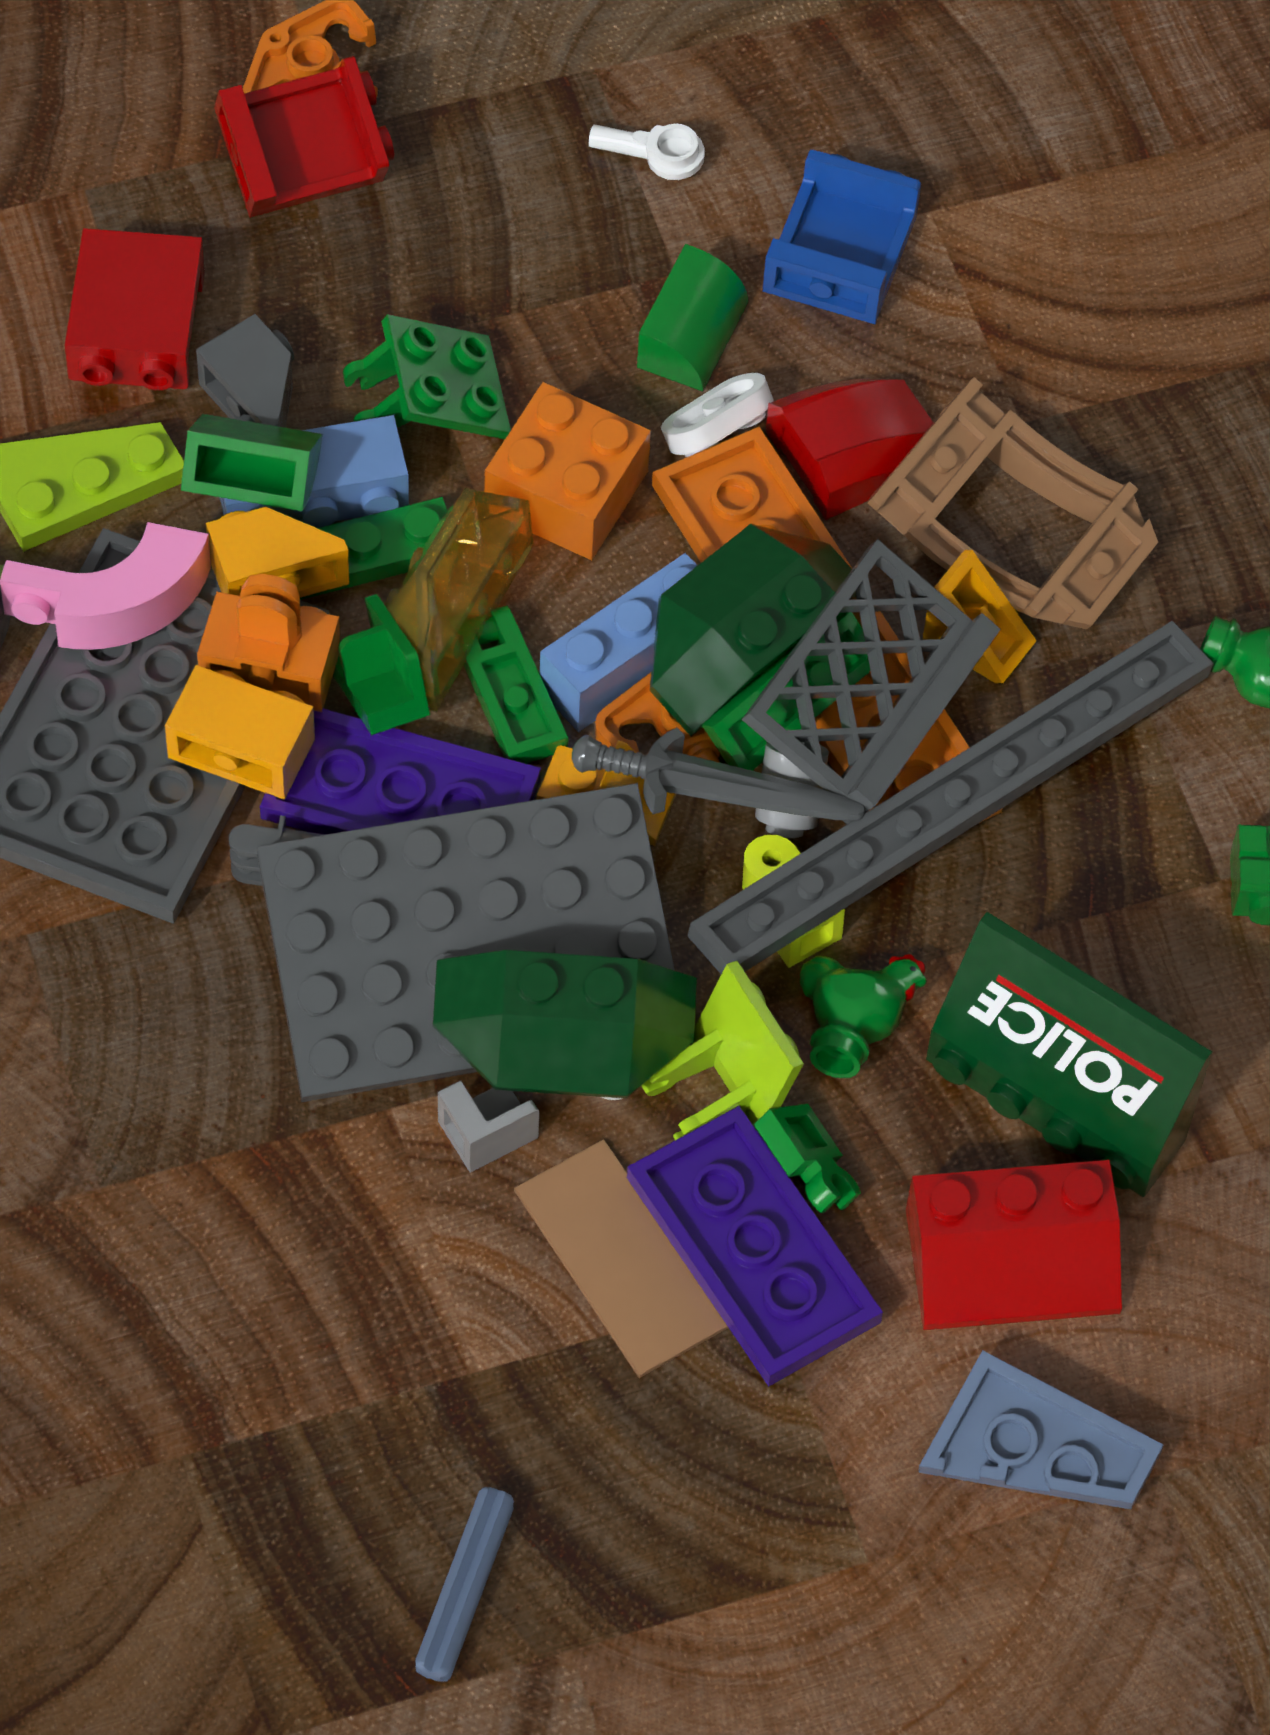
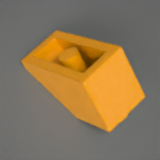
(277, 546)

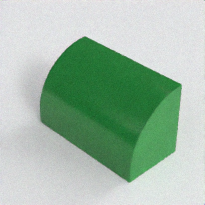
(691, 319)
(250, 462)

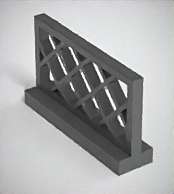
(919, 700)

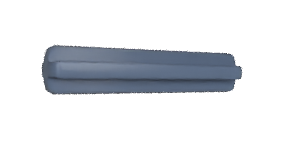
(464, 1584)

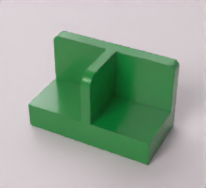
(381, 672)

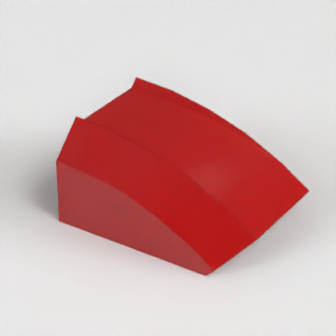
(847, 437)

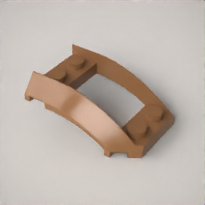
(950, 453)

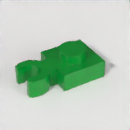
(808, 1151)

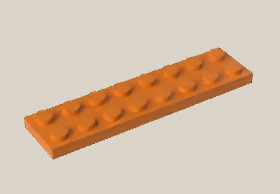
(746, 484)

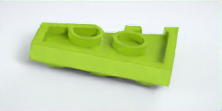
(82, 477)

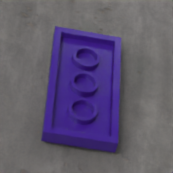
(391, 778)
(754, 1245)

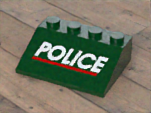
(1067, 1056)

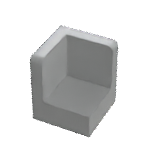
(487, 1124)

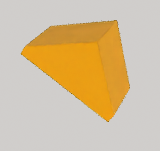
(975, 592)

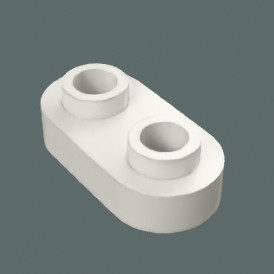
(717, 413)

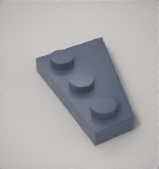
(1038, 1440)

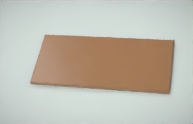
(620, 1258)

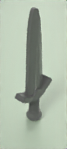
(671, 771)

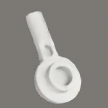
(670, 150)

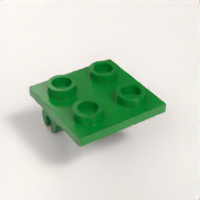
(442, 376)

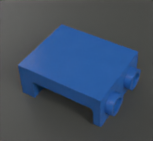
(843, 237)

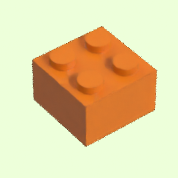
(572, 467)

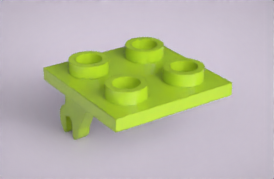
(745, 1048)

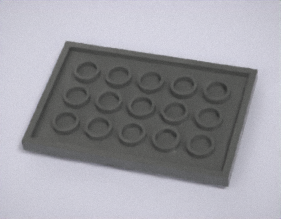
(91, 769)
(377, 906)

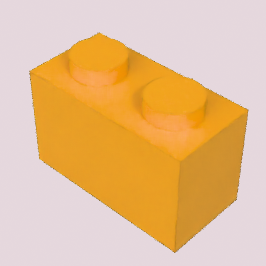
(240, 731)

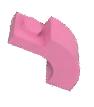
(114, 603)

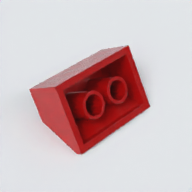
(1015, 1244)

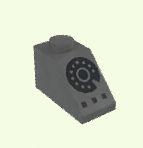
(248, 372)

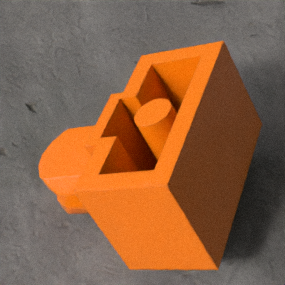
(272, 639)

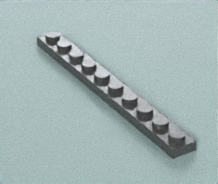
(949, 800)

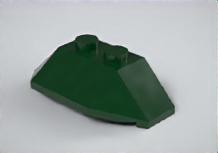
(738, 618)
(564, 1019)

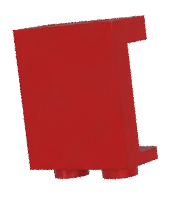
(304, 138)
(133, 308)

